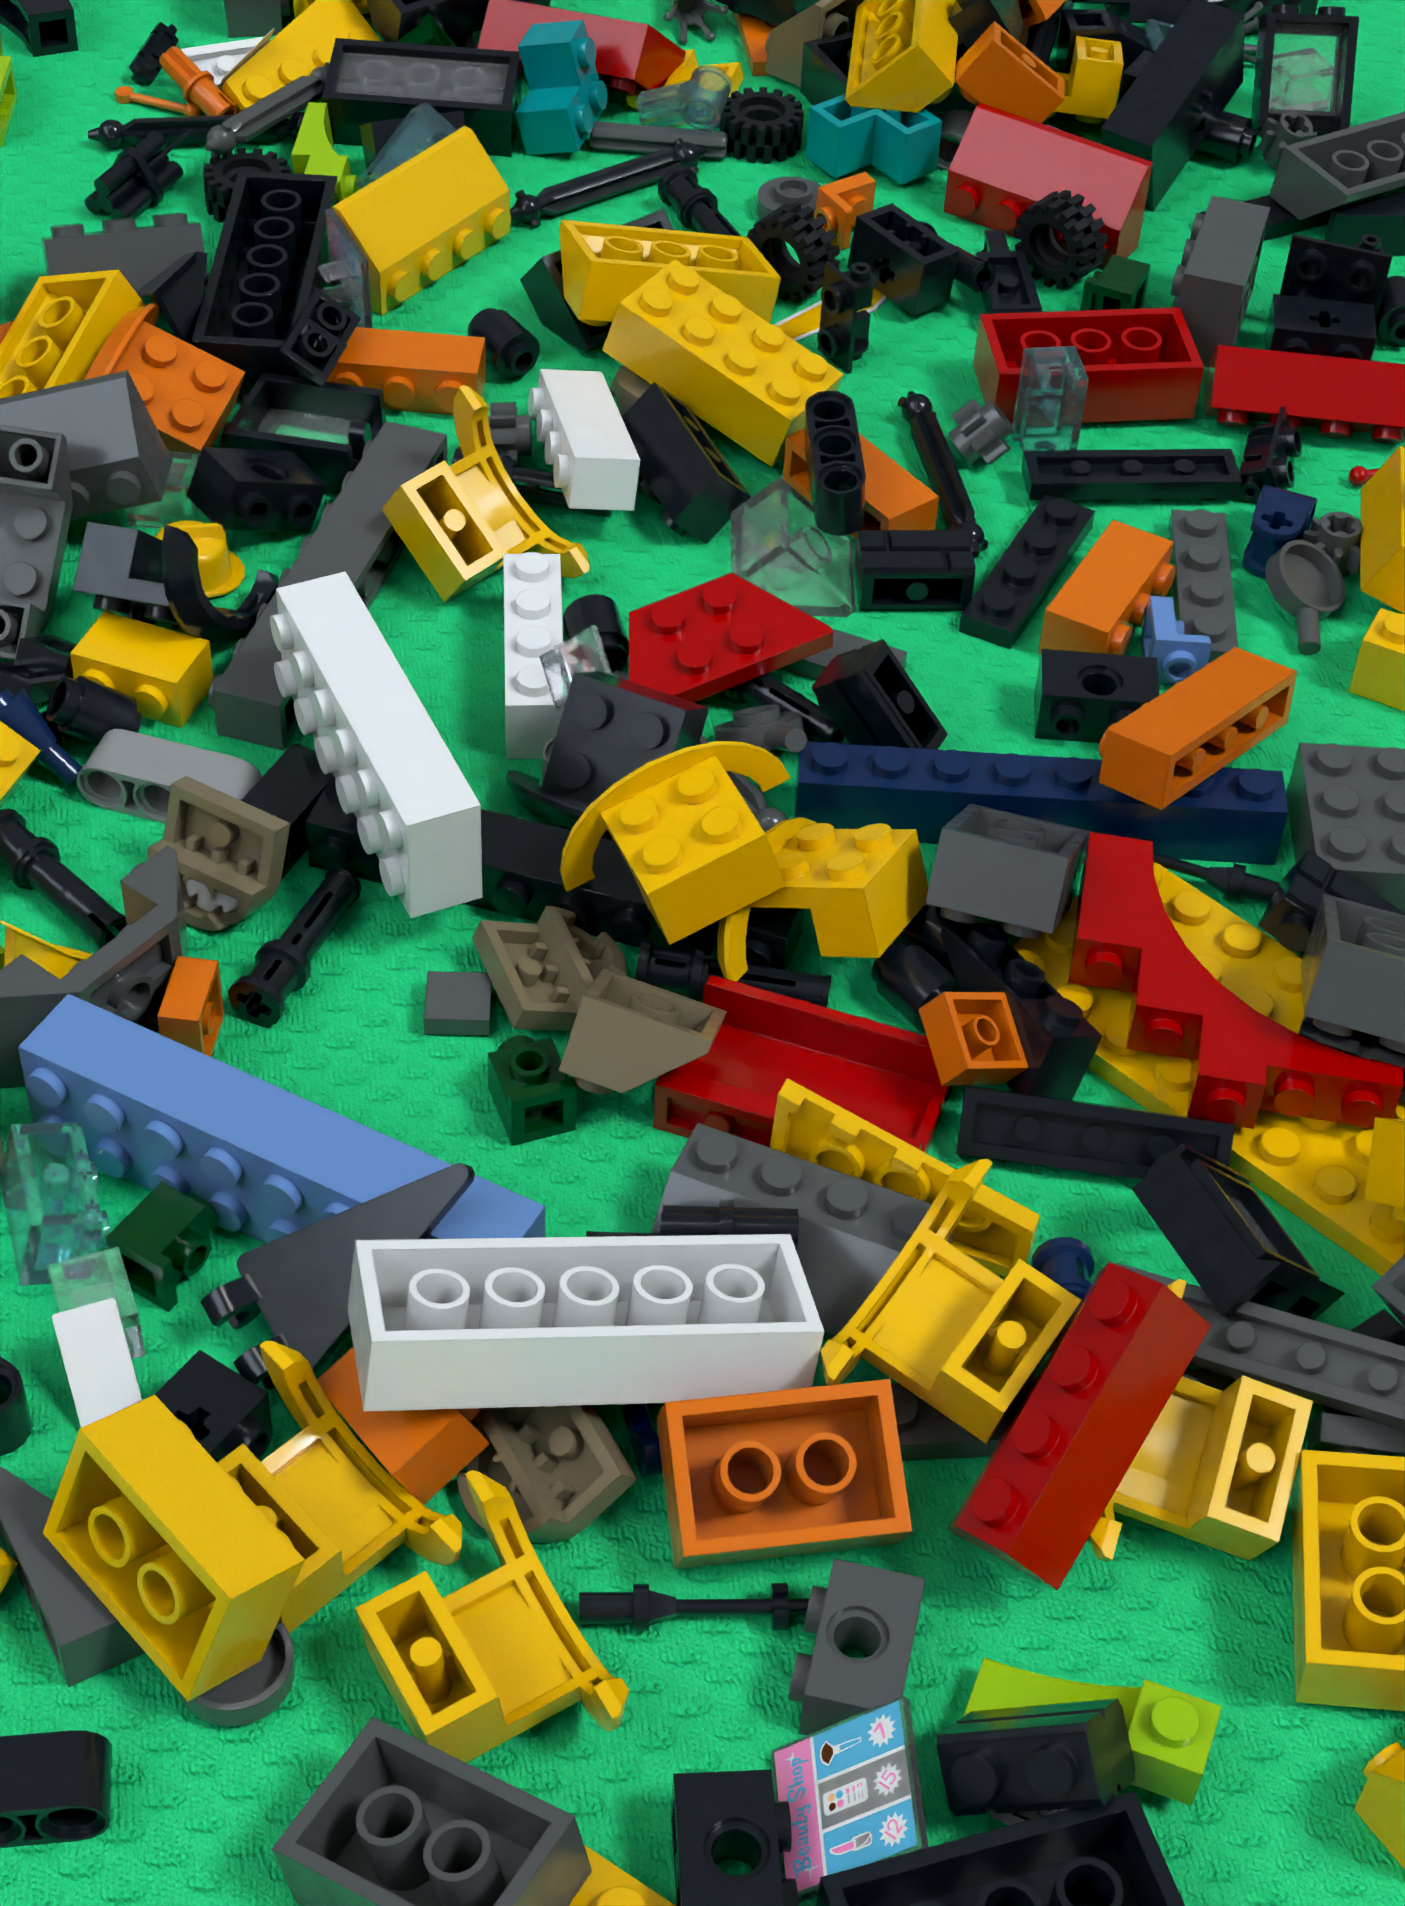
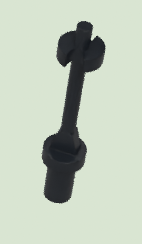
(1229, 880)
(649, 1607)

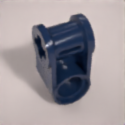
(1276, 521)

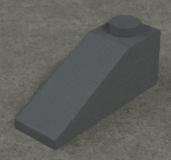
(73, 1618)

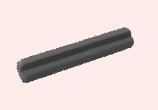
(649, 139)

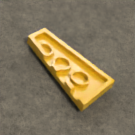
(297, 50)
(817, 1130)

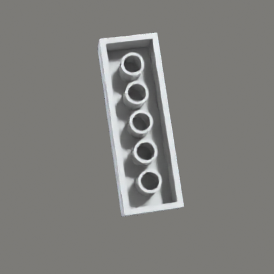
(378, 745)
(578, 1320)

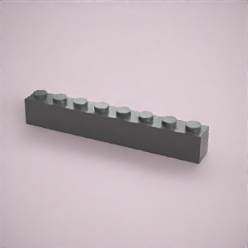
(351, 539)

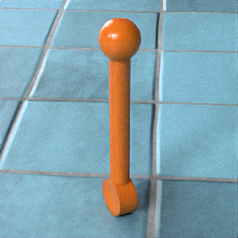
(126, 95)

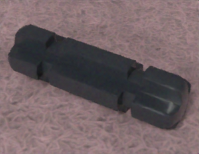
(146, 63)

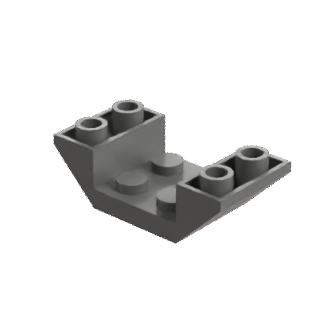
(32, 530)
(121, 977)

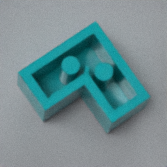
(562, 88)
(853, 137)

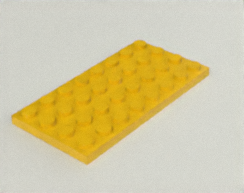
(1298, 1161)

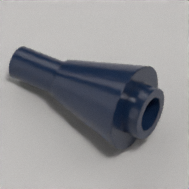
(25, 719)

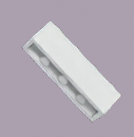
(585, 439)
(530, 629)

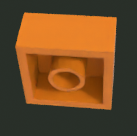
(193, 1004)
(973, 1038)

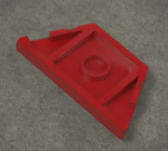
(718, 638)

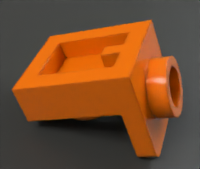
(842, 202)

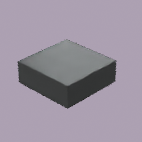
(458, 1003)

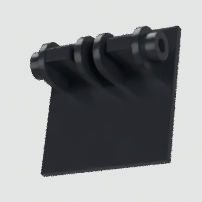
(1337, 270)

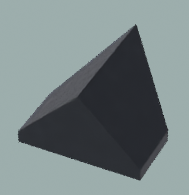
(178, 295)

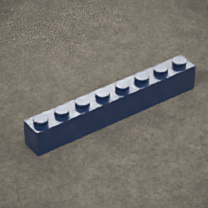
(1223, 819)

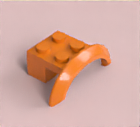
(180, 384)

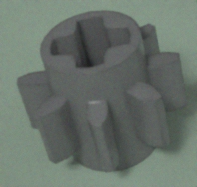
(1288, 129)
(510, 431)
(981, 432)
(1340, 538)

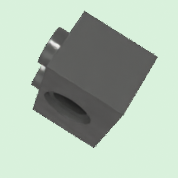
(864, 1612)

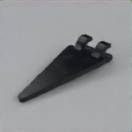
(306, 1275)

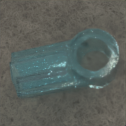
(691, 102)

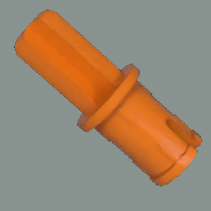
(196, 84)

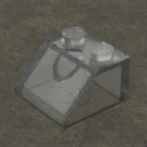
(789, 556)

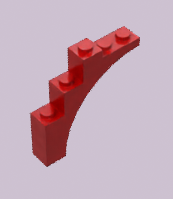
(1182, 1011)

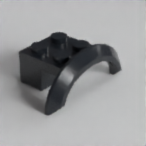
(161, 582)
(601, 738)

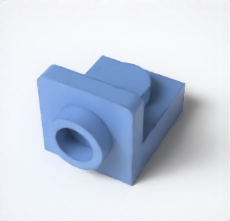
(1164, 639)

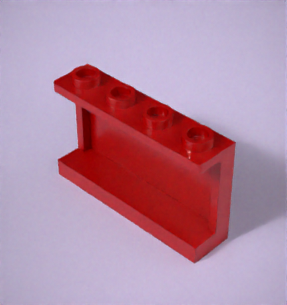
(770, 1037)

